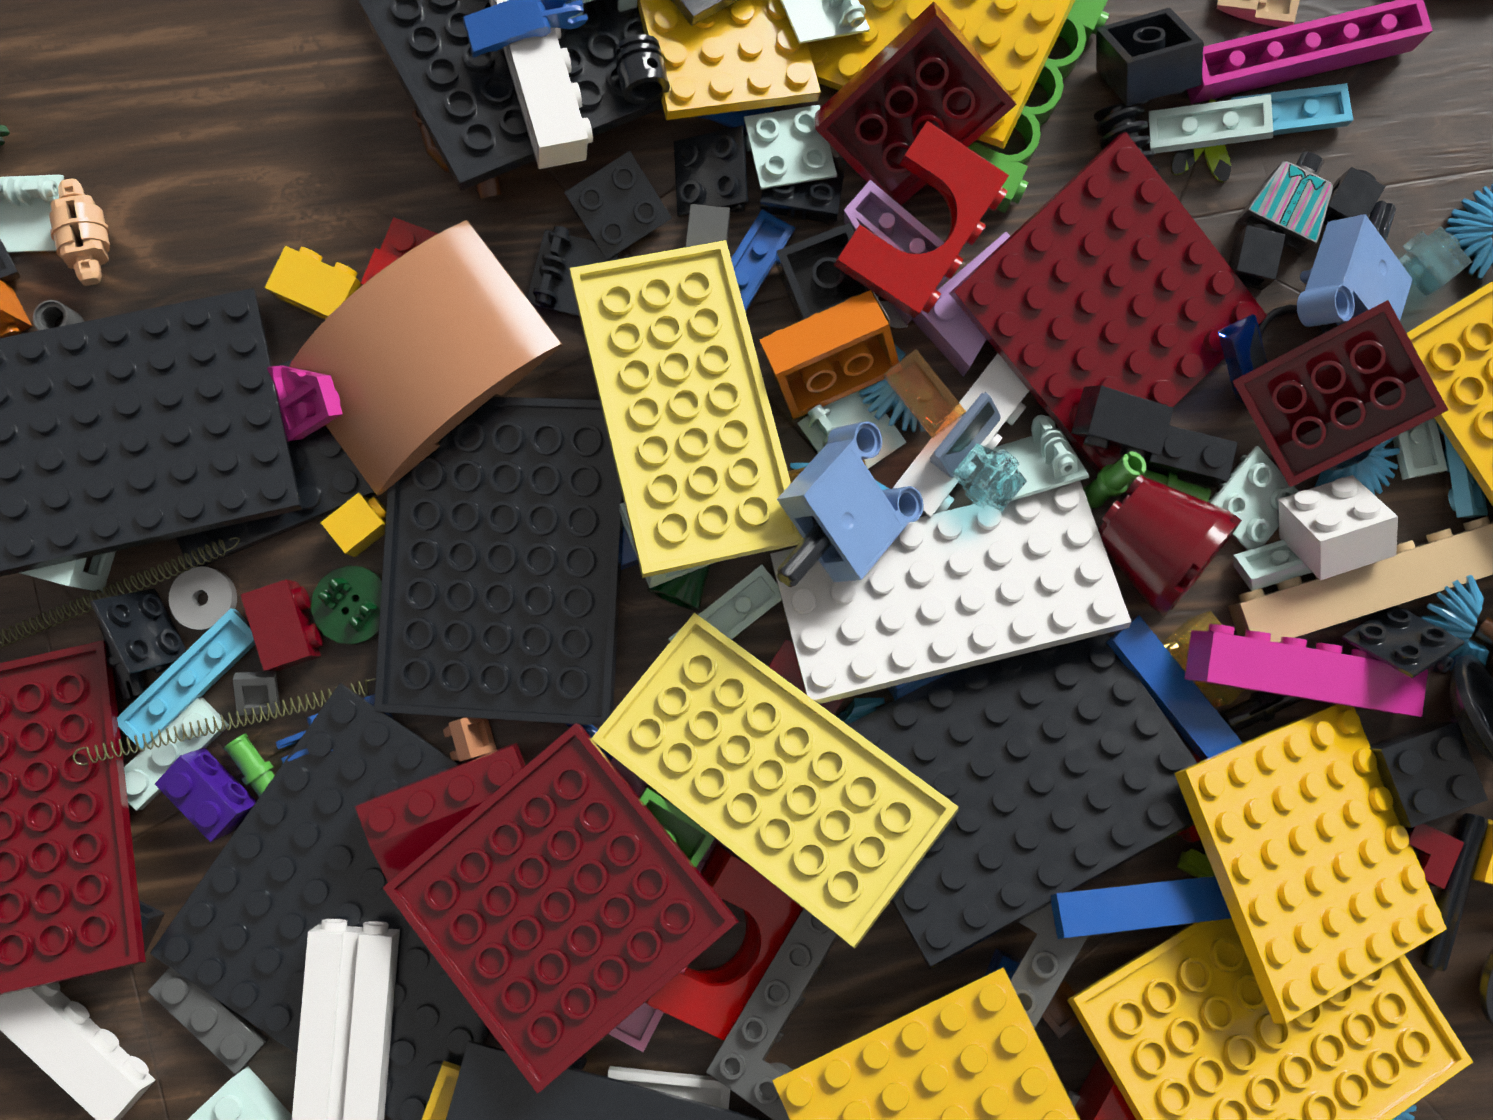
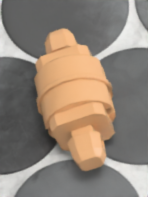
(79, 232)

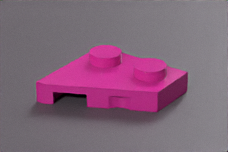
(305, 400)

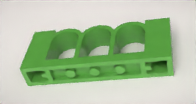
(1077, 29)

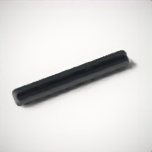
(1454, 896)

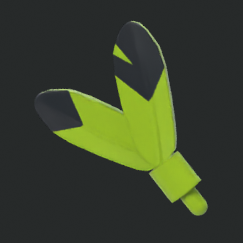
(1216, 158)

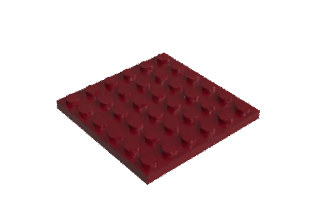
(1107, 293)
(559, 906)

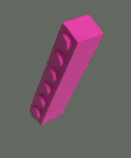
(1311, 48)
(1302, 672)

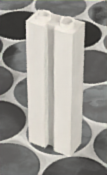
(346, 1021)

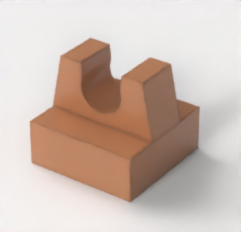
(471, 738)

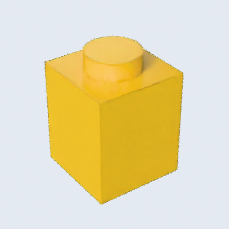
(357, 524)

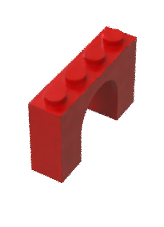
(968, 187)
(718, 996)

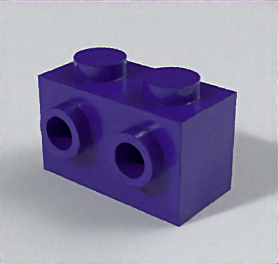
(206, 793)

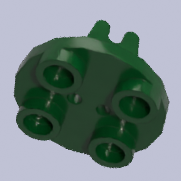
(336, 593)

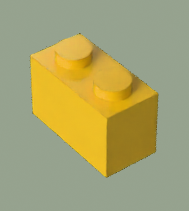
(311, 284)

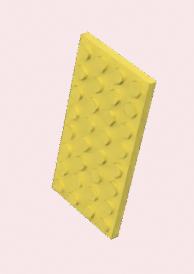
(684, 407)
(776, 778)

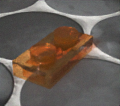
(924, 393)

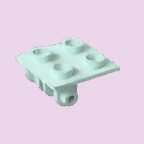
(825, 18)
(788, 147)
(26, 212)
(846, 412)
(1045, 458)
(1254, 497)

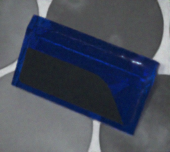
(1242, 349)

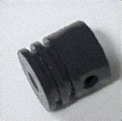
(641, 66)

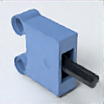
(1354, 271)
(843, 510)

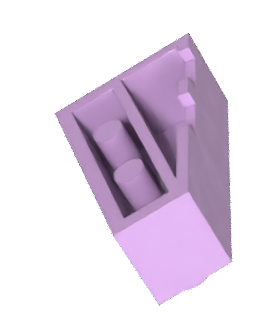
(892, 223)
(949, 325)

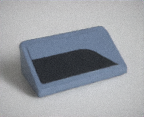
(969, 431)

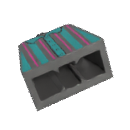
(1292, 202)

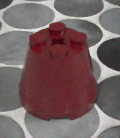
(1164, 539)

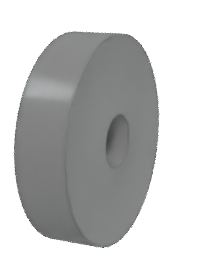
(185, 594)

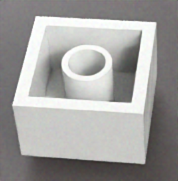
(1337, 527)

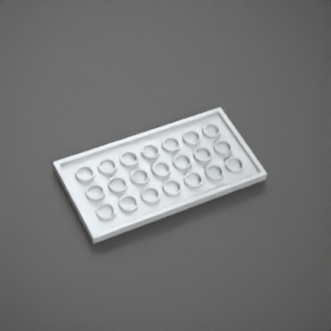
(956, 596)

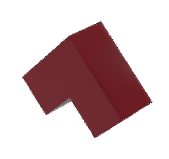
(1436, 854)

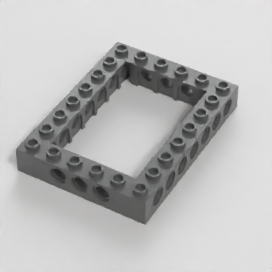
(742, 1056)

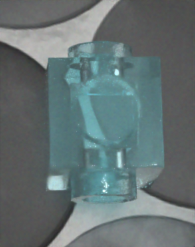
(1433, 259)
(990, 477)

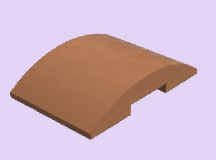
(424, 351)

